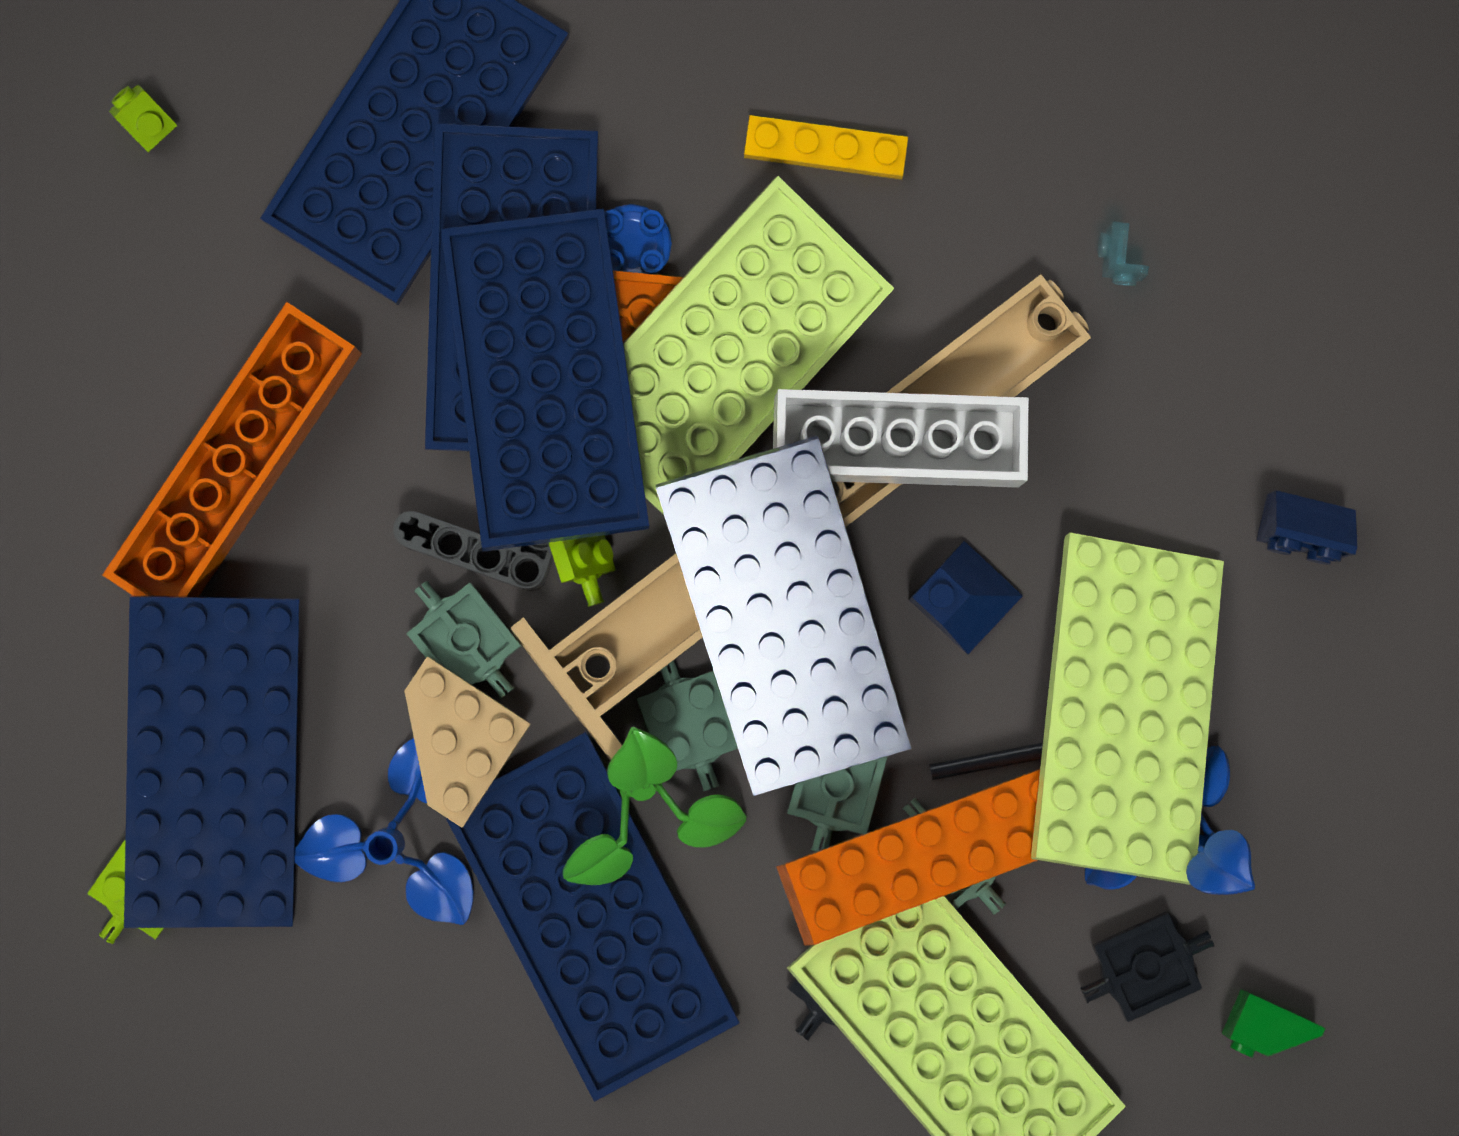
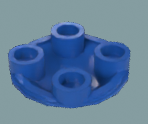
(637, 239)

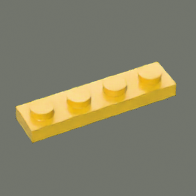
(825, 147)

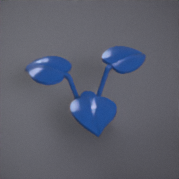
(335, 853)
(1222, 857)

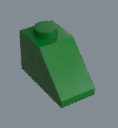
(1266, 1027)

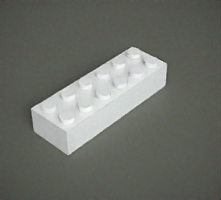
(910, 436)

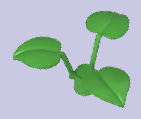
(639, 772)

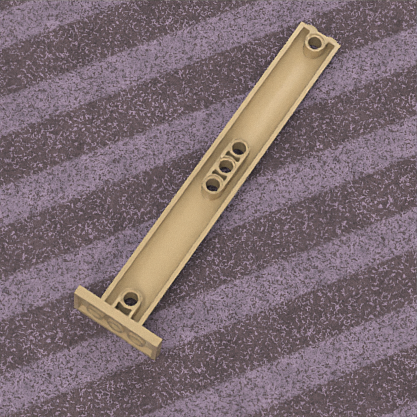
(656, 615)

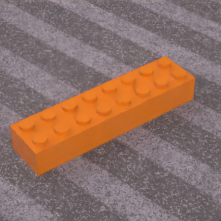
(234, 459)
(912, 860)

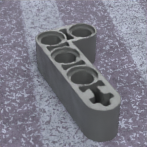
(471, 549)

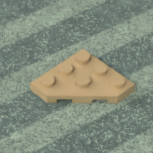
(458, 739)

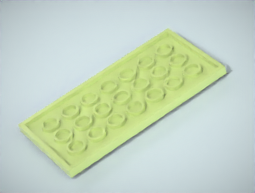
(736, 329)
(1128, 709)
(953, 1029)

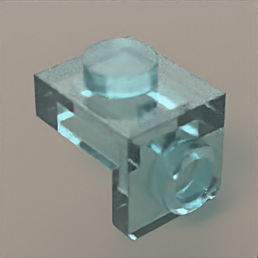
(1113, 248)

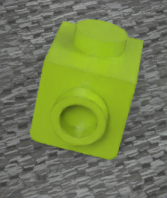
(141, 117)

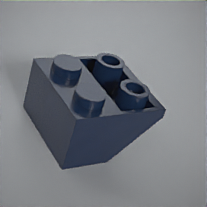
(1309, 527)

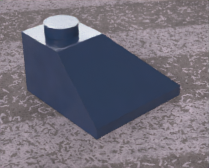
(965, 597)

